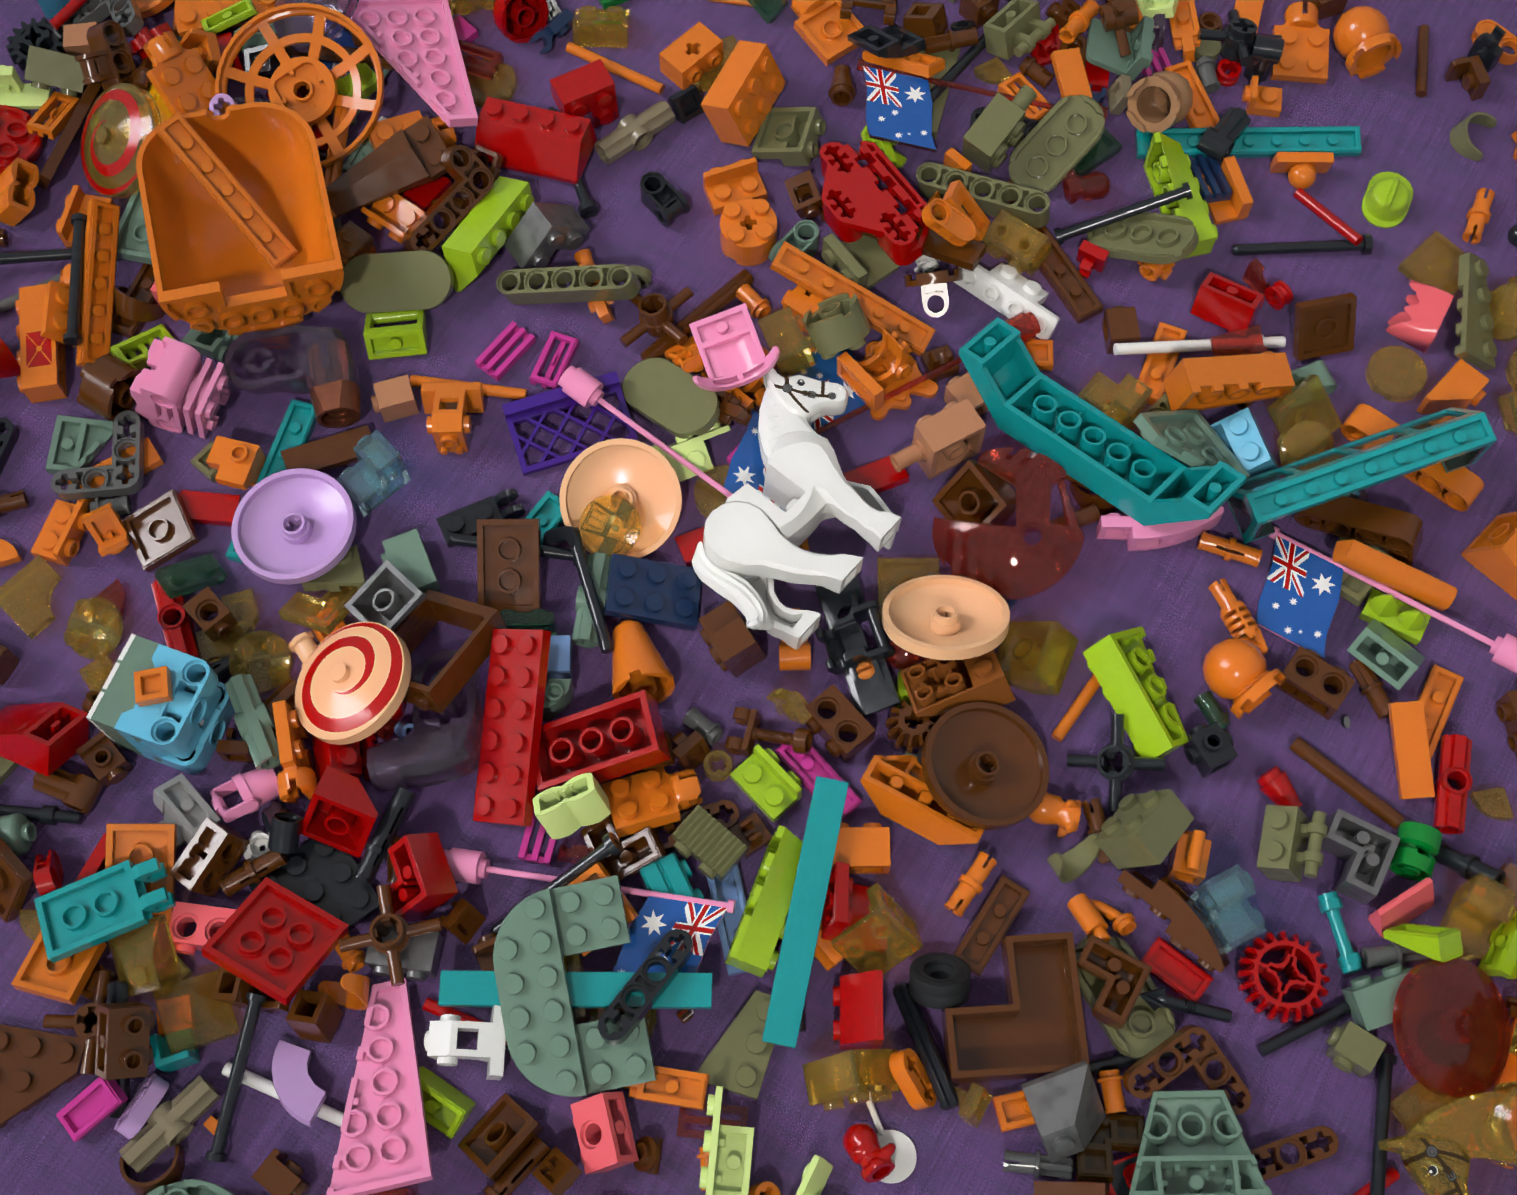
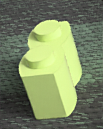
(572, 805)

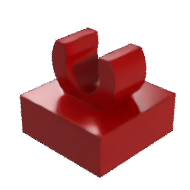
(1091, 258)

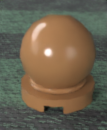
(1159, 101)

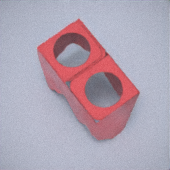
(1422, 317)

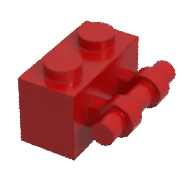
(1226, 303)
(342, 757)

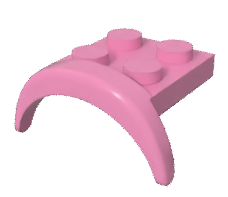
(730, 350)

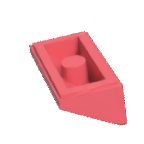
(1404, 907)

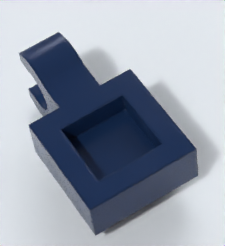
(556, 26)

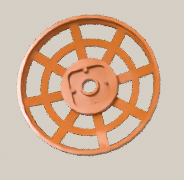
(306, 71)

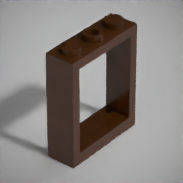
(468, 658)

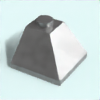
(385, 597)
(1065, 1109)

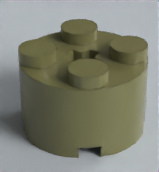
(837, 325)

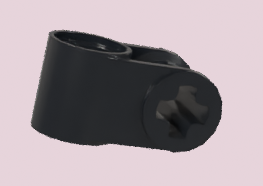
(665, 202)

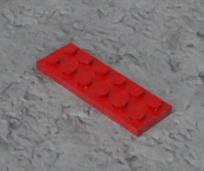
(512, 726)

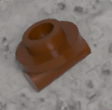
(649, 1155)

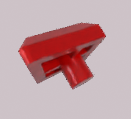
(1045, 47)

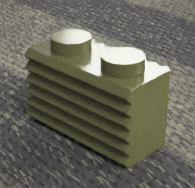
(709, 844)

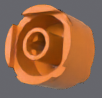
(748, 231)

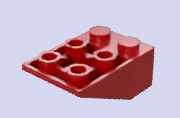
(42, 734)

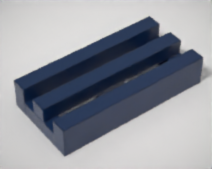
(1213, 177)

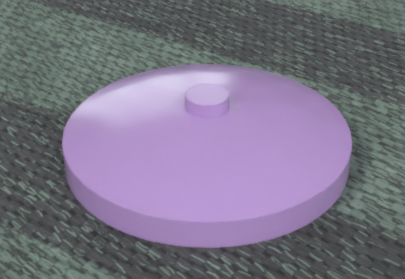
(294, 526)

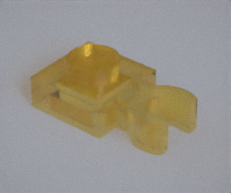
(791, 704)

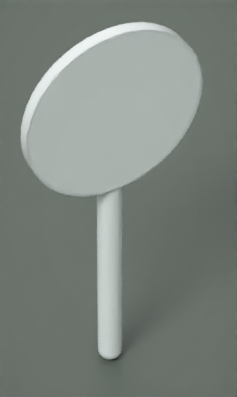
(905, 1152)

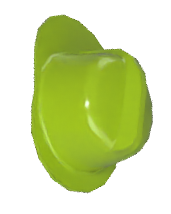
(1387, 199)

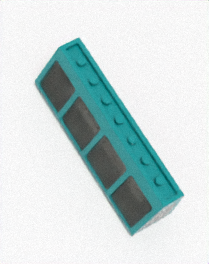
(1448, 436)

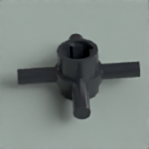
(1236, 38)
(1130, 762)

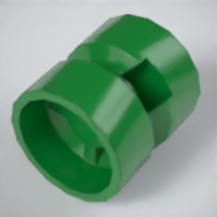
(1415, 851)

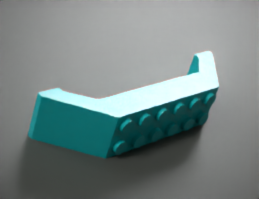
(1087, 441)

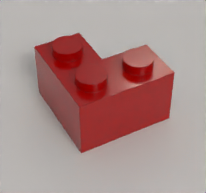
(587, 92)
(422, 876)

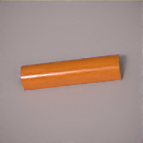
(1394, 574)

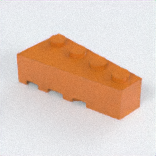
(1228, 380)

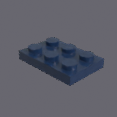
(652, 592)

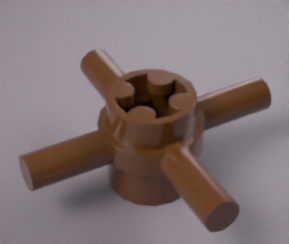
(1116, 16)
(657, 317)
(380, 929)
(83, 1022)

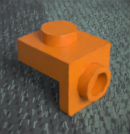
(107, 530)

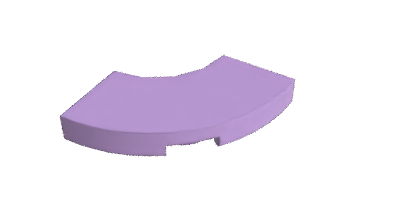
(293, 1084)

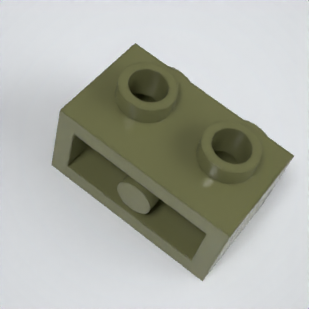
(54, 68)

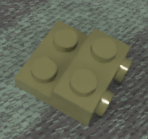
(790, 135)

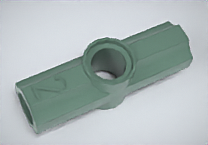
(584, 631)
(253, 721)

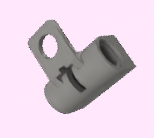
(182, 805)

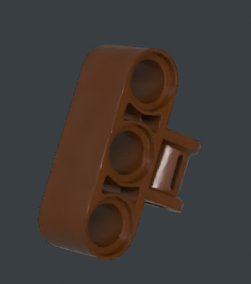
(106, 50)

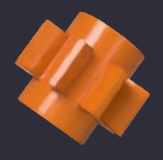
(1153, 271)

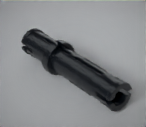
(384, 835)

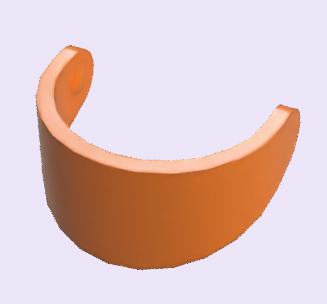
(350, 992)

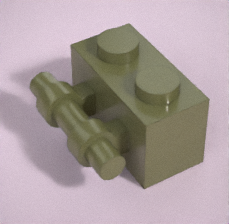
(1016, 29)
(1285, 843)

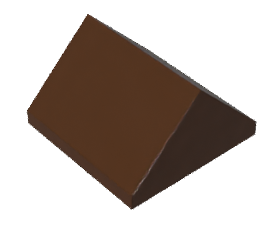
(500, 1137)

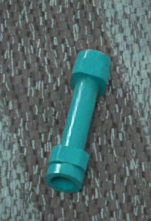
(1348, 961)

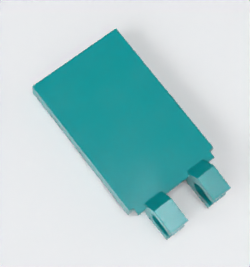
(100, 907)

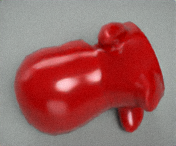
(865, 1150)

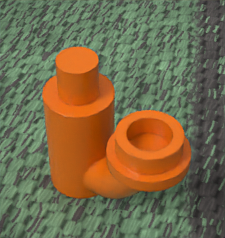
(1089, 916)

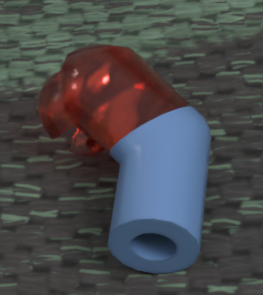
(395, 727)

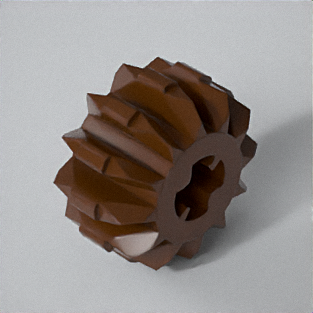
(899, 727)

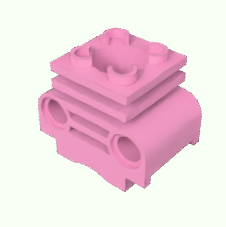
(180, 388)

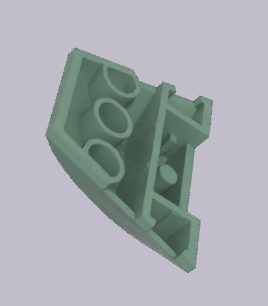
(1194, 1148)

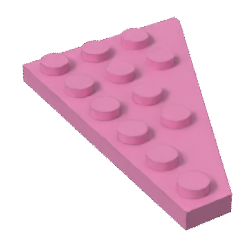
(425, 50)

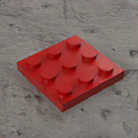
(275, 940)

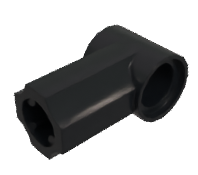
(1264, 54)
(1220, 140)
(282, 828)

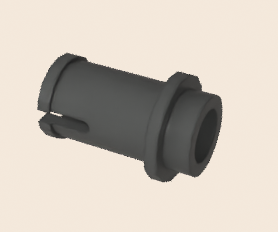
(1205, 68)
(121, 504)
(697, 721)

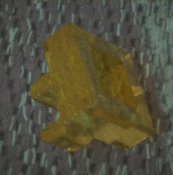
(97, 672)
(973, 1104)

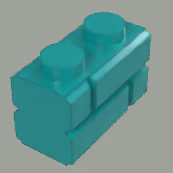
(669, 876)

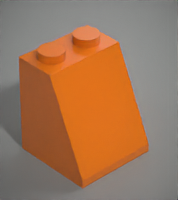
(1496, 552)

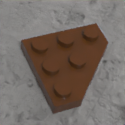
(33, 1067)

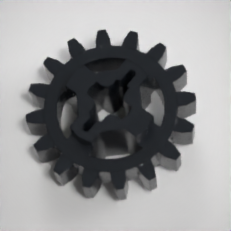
(34, 34)

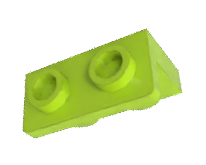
(767, 783)

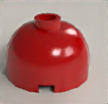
(520, 18)

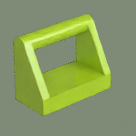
(397, 339)

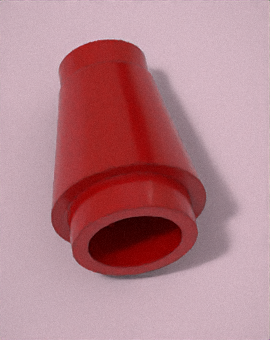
(1278, 788)

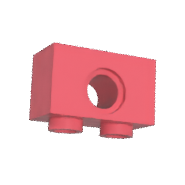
(604, 1132)

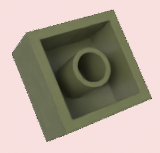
(1144, 829)

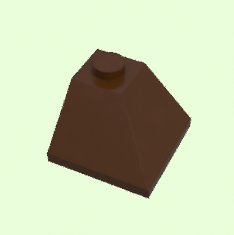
(976, 496)

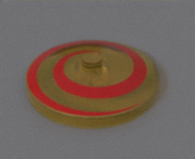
(113, 138)

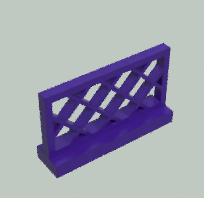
(556, 402)

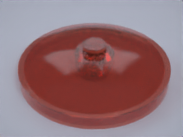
(1451, 1027)

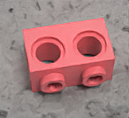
(207, 920)

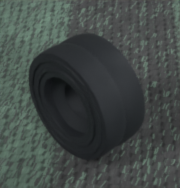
(939, 980)

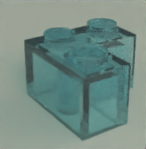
(375, 475)
(1228, 908)

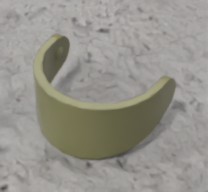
(1459, 135)
(1076, 860)

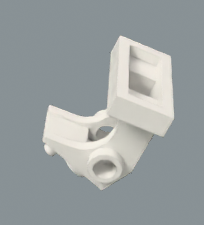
(442, 1041)

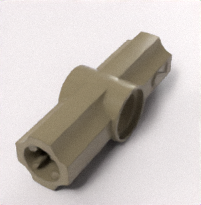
(635, 132)
(169, 1124)

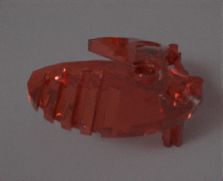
(998, 551)

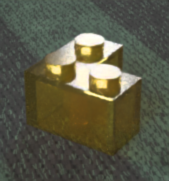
(1119, 401)
(1476, 910)
(850, 1077)

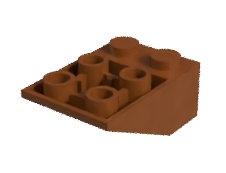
(945, 684)

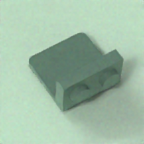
(1104, 52)

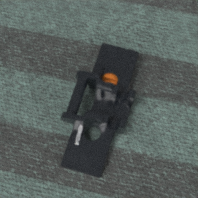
(848, 650)

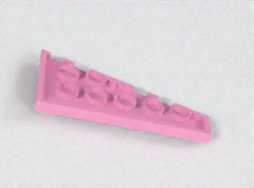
(384, 1114)

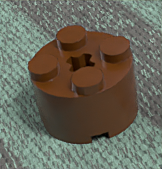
(107, 386)

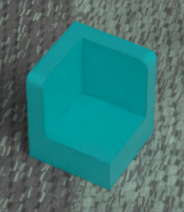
(171, 1063)

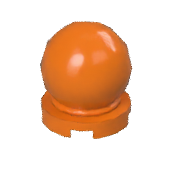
(1365, 41)
(1240, 673)

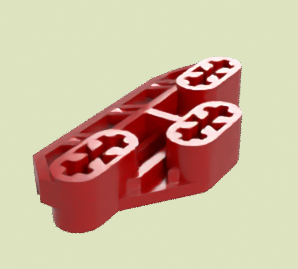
(857, 205)

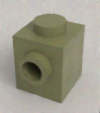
(1354, 1049)

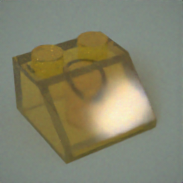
(1037, 656)

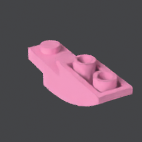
(1152, 536)

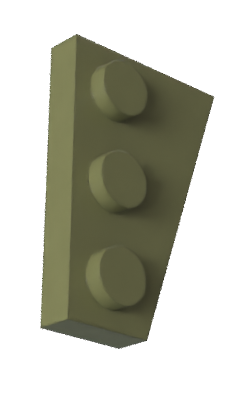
(740, 1055)

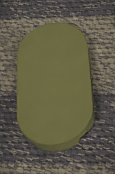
(1057, 143)
(1148, 238)
(397, 281)
(670, 398)
(1144, 1026)

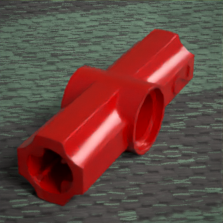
(181, 634)
(1449, 802)

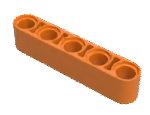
(1455, 489)

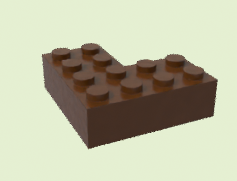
(1038, 1026)

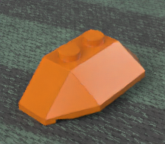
(902, 796)

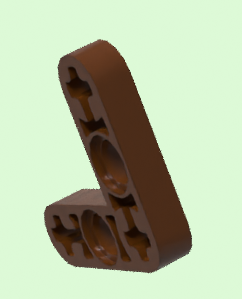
(1196, 1058)

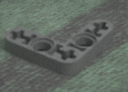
(120, 11)
(114, 473)

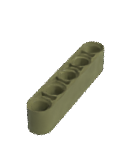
(997, 190)
(580, 289)

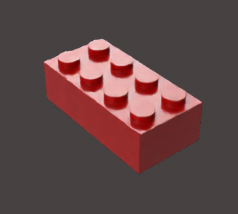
(602, 741)

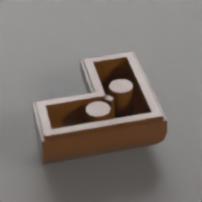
(637, 850)
(1122, 976)

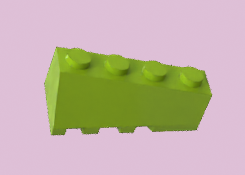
(1167, 170)
(486, 229)
(1137, 692)
(767, 906)

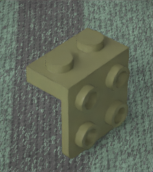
(859, 261)

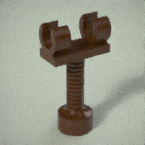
(800, 740)

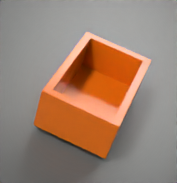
(743, 93)

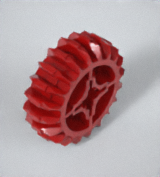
(1293, 952)

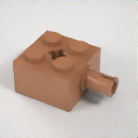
(943, 439)

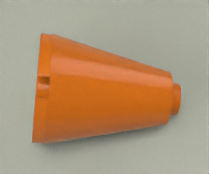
(638, 664)

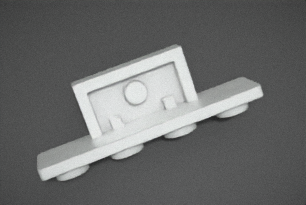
(1010, 294)

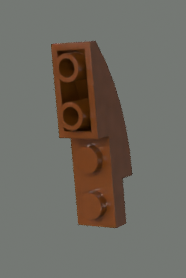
(1189, 924)

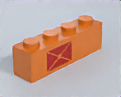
(40, 358)

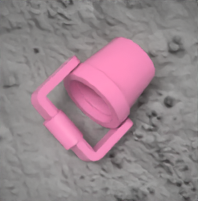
(254, 788)

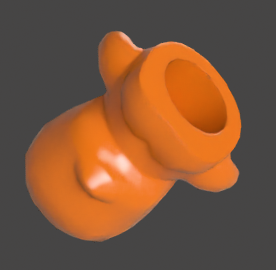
(1056, 811)

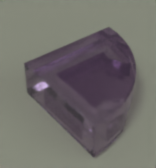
(1159, 29)

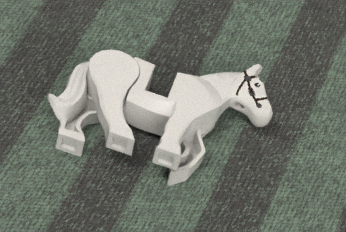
(756, 541)

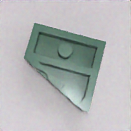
(77, 442)

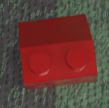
(340, 813)
(859, 1011)

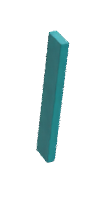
(293, 431)

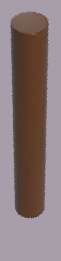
(1422, 60)

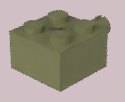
(997, 130)

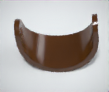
(135, 309)
(1084, 499)
(172, 1175)

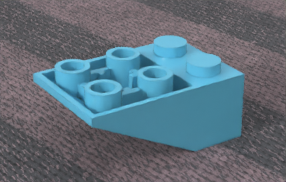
(1246, 441)

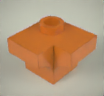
(236, 462)

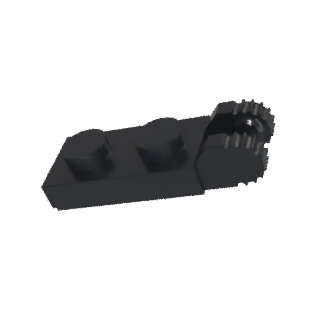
(465, 519)

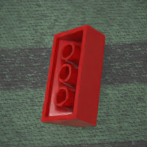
(536, 139)

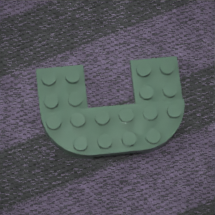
(537, 997)

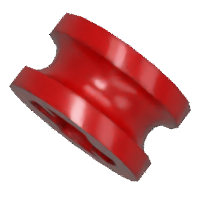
(1231, 79)
(1278, 295)

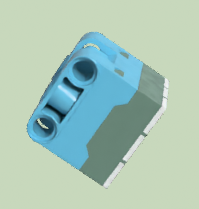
(168, 729)

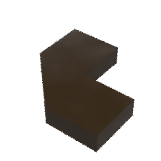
(1115, 1133)

